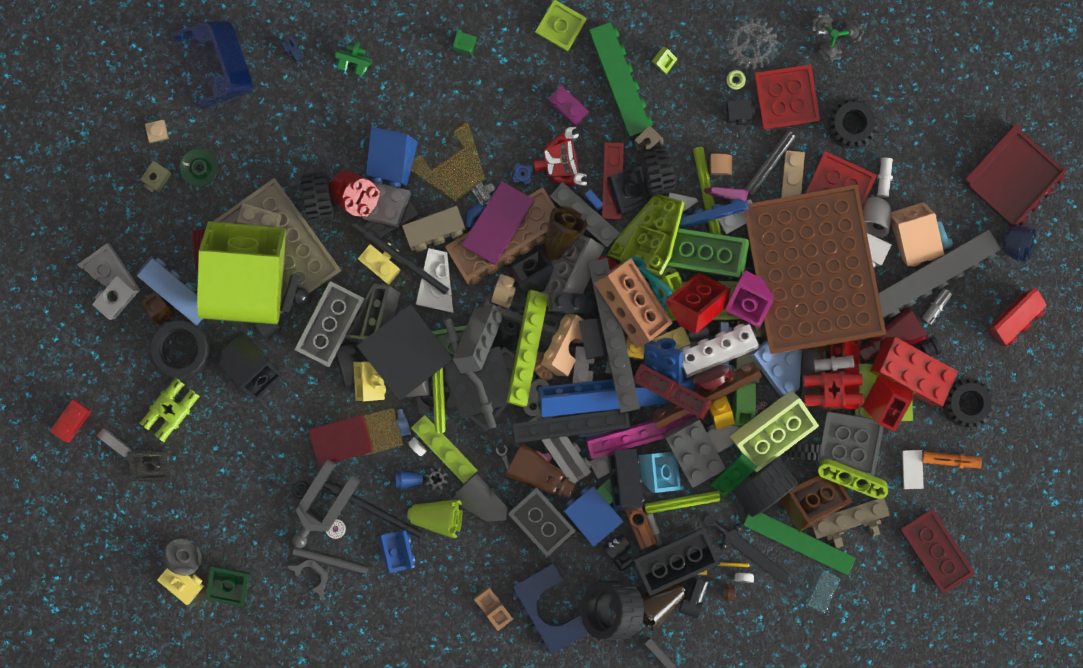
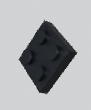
(629, 189)

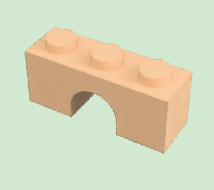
(557, 357)

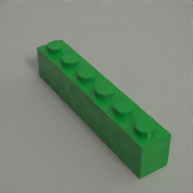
(620, 80)

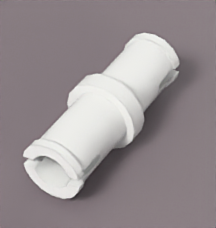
(884, 177)

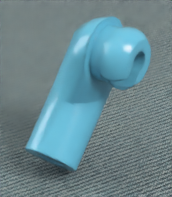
(947, 243)

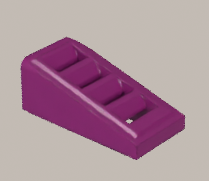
(727, 194)

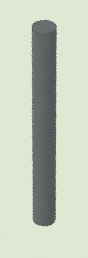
(330, 560)

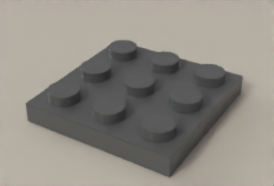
(851, 441)

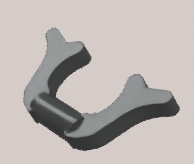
(318, 569)

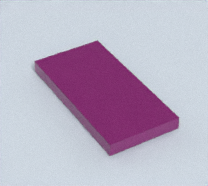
(498, 223)

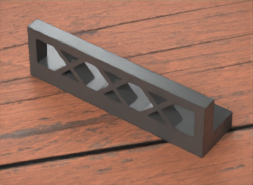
(547, 331)

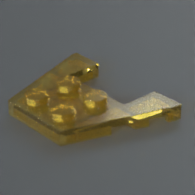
(459, 172)

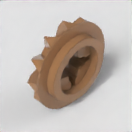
(540, 370)

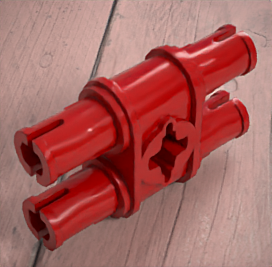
(826, 398)

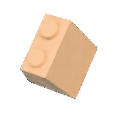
(917, 234)

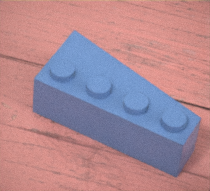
(170, 287)

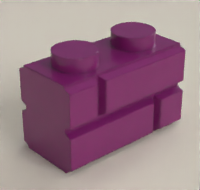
(568, 106)

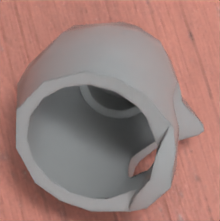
(877, 211)

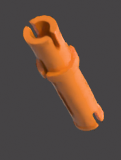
(929, 457)

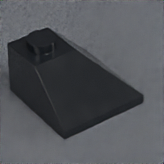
(531, 270)

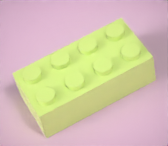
(774, 430)

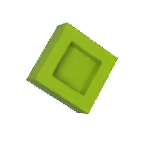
(664, 60)

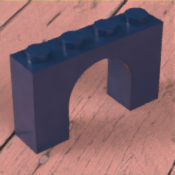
(528, 591)

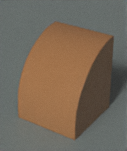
(720, 164)

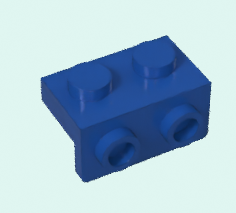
(397, 551)

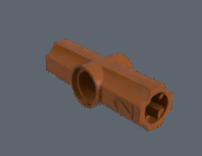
(642, 532)

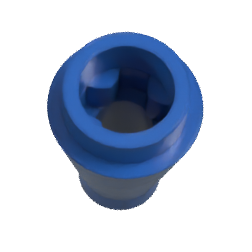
(407, 479)

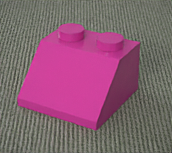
(750, 299)

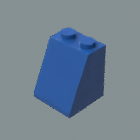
(390, 157)

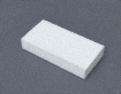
(912, 469)

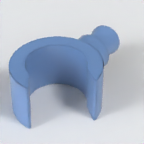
(403, 423)

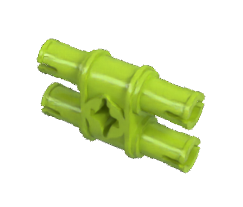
(180, 409)

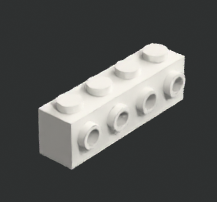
(718, 350)

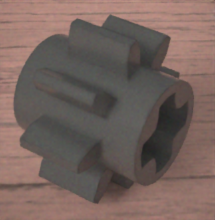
(431, 481)

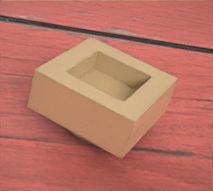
(156, 131)

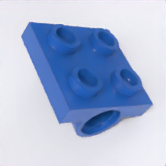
(665, 358)

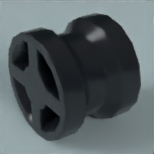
(931, 346)

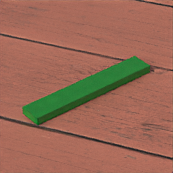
(800, 542)

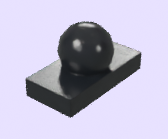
(294, 294)

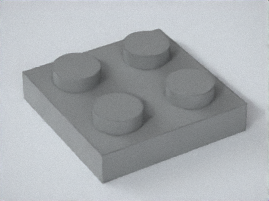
(389, 206)

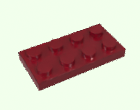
(937, 551)

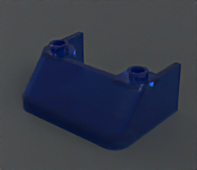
(236, 75)

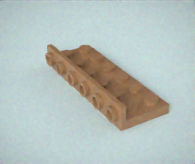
(530, 233)

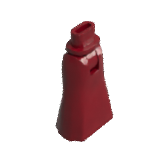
(903, 326)

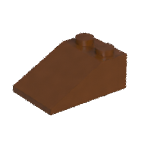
(814, 501)

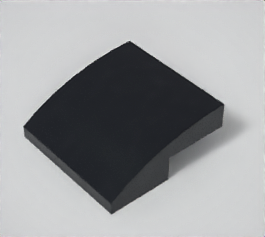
(593, 338)

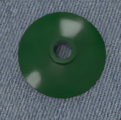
(192, 160)

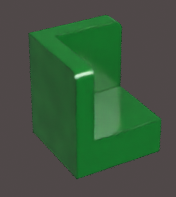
(464, 43)
(606, 491)

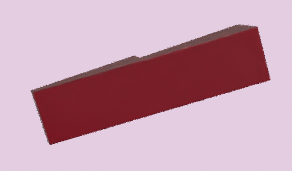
(672, 391)

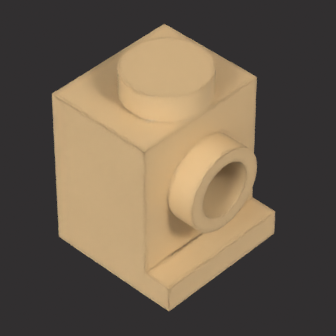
(504, 291)

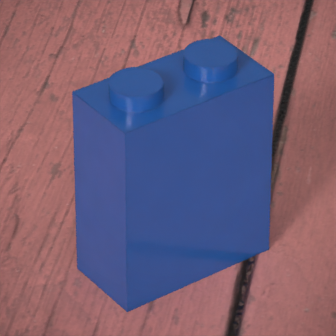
(592, 515)

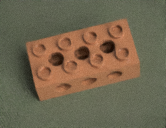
(633, 303)

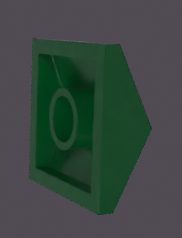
(227, 585)

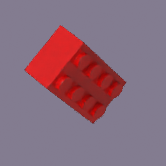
(914, 370)

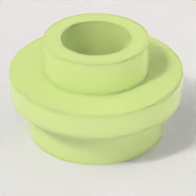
(738, 74)

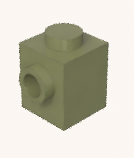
(155, 177)

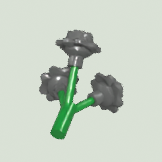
(823, 24)

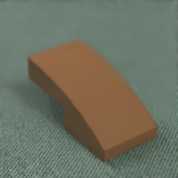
(493, 608)

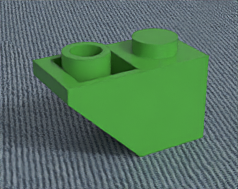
(744, 404)

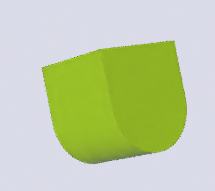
(241, 273)

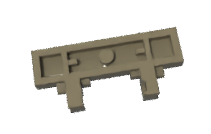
(866, 514)

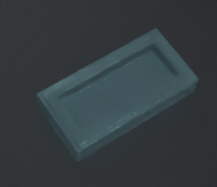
(823, 591)

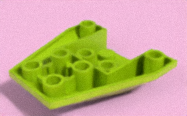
(650, 234)

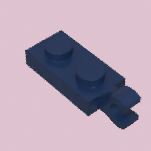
(291, 47)

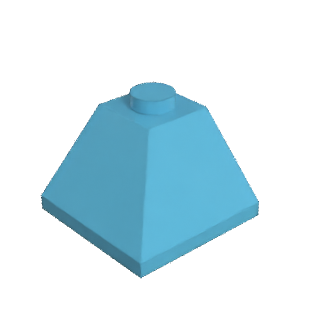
(659, 472)

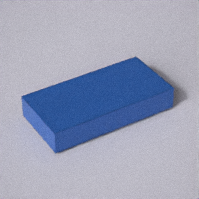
(593, 201)

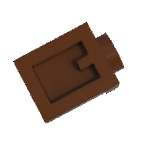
(157, 308)

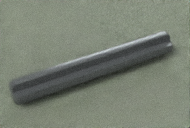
(770, 162)

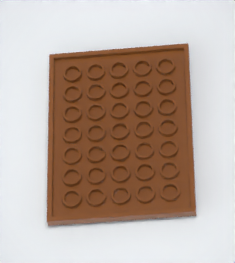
(816, 267)

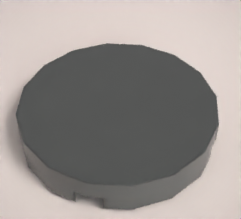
(182, 557)

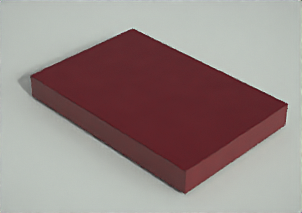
(340, 440)

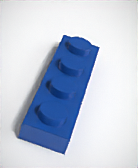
(717, 211)

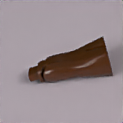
(538, 472)

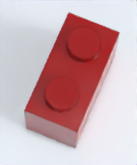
(71, 421)

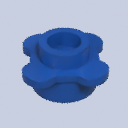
(518, 170)

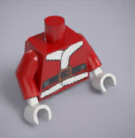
(561, 160)

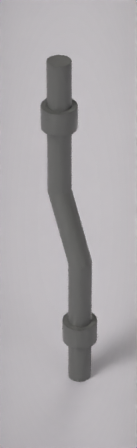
(486, 408)

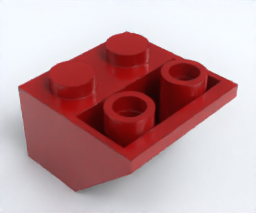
(887, 402)

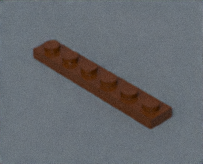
(738, 379)

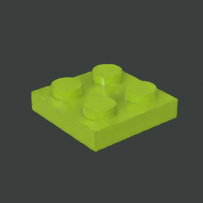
(561, 25)

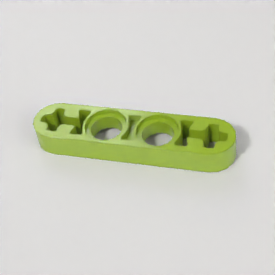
(855, 475)

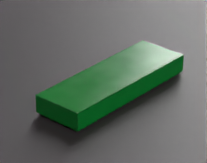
(733, 475)

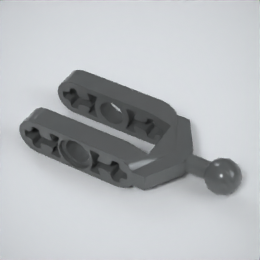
(310, 521)

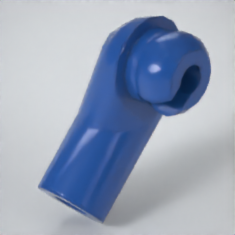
(472, 213)

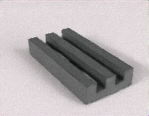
(659, 653)

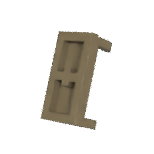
(648, 138)

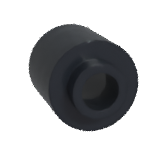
(506, 333)

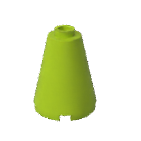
(438, 517)

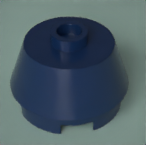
(1020, 243)

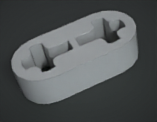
(113, 442)

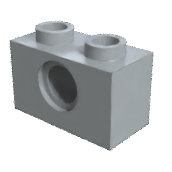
(125, 292)

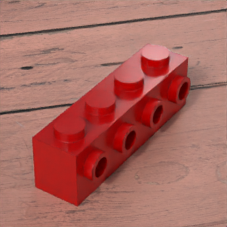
(841, 350)

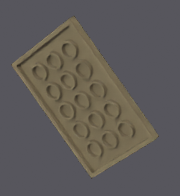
(303, 249)

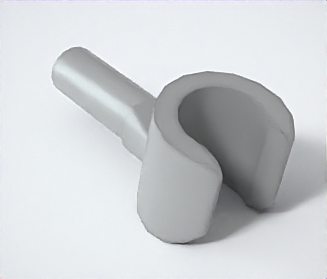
(504, 457)

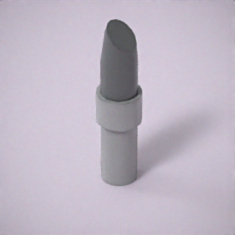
(655, 529)

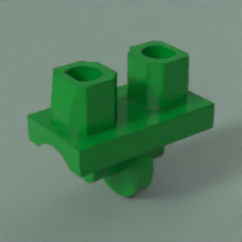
(345, 57)

